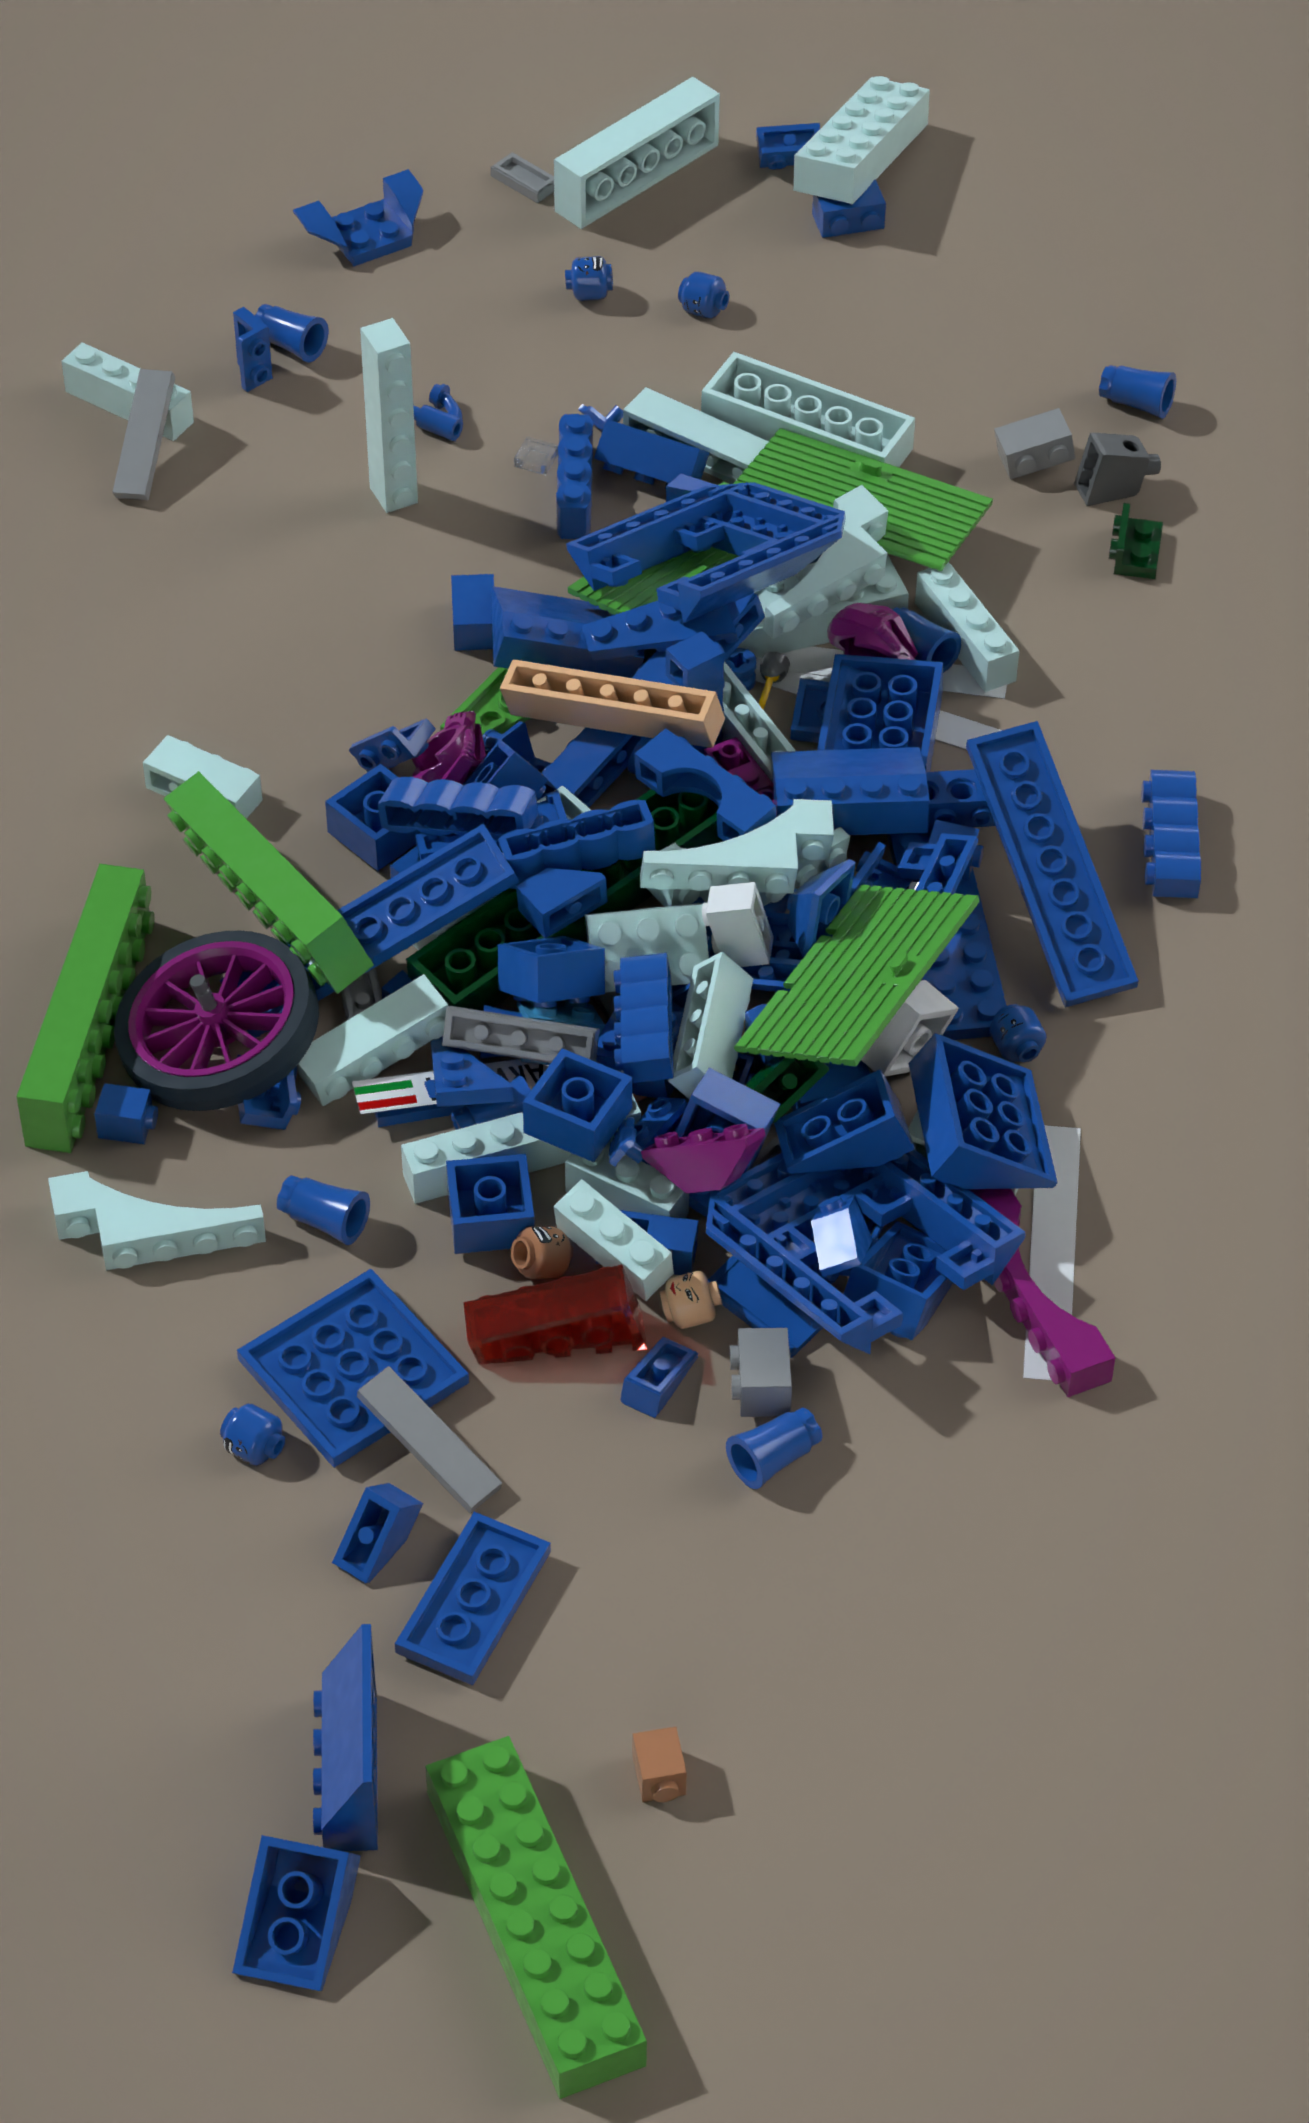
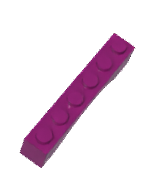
(1072, 1348)

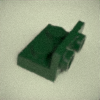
(1137, 545)

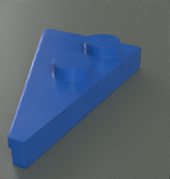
(465, 1079)

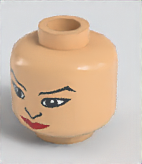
(690, 1299)

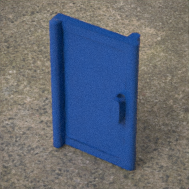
(761, 1304)

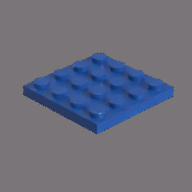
(335, 1348)

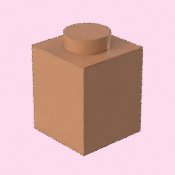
(659, 1764)

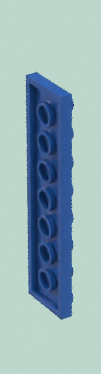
(1051, 864)
(421, 901)
(967, 965)

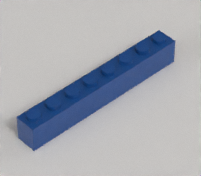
(600, 756)

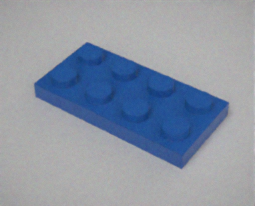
(473, 1598)

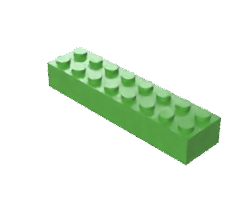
(267, 883)
(84, 1009)
(536, 1918)

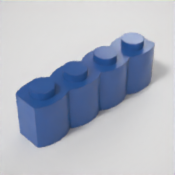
(574, 476)
(455, 808)
(1172, 835)
(585, 842)
(645, 1018)

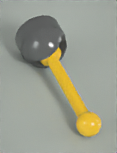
(773, 670)

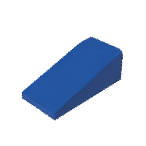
(657, 1376)

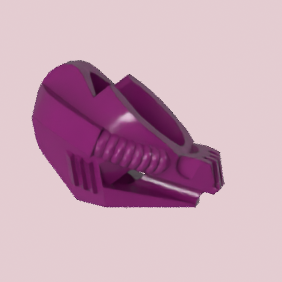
(871, 632)
(452, 751)

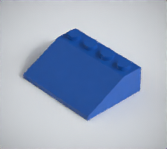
(549, 633)
(882, 704)
(867, 787)
(980, 1118)
(347, 1748)

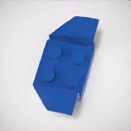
(373, 228)

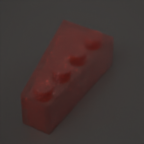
(556, 1317)

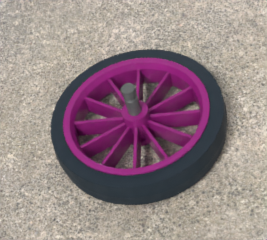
(216, 1020)

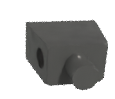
(1113, 468)

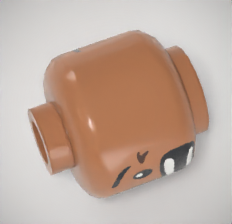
(541, 1252)

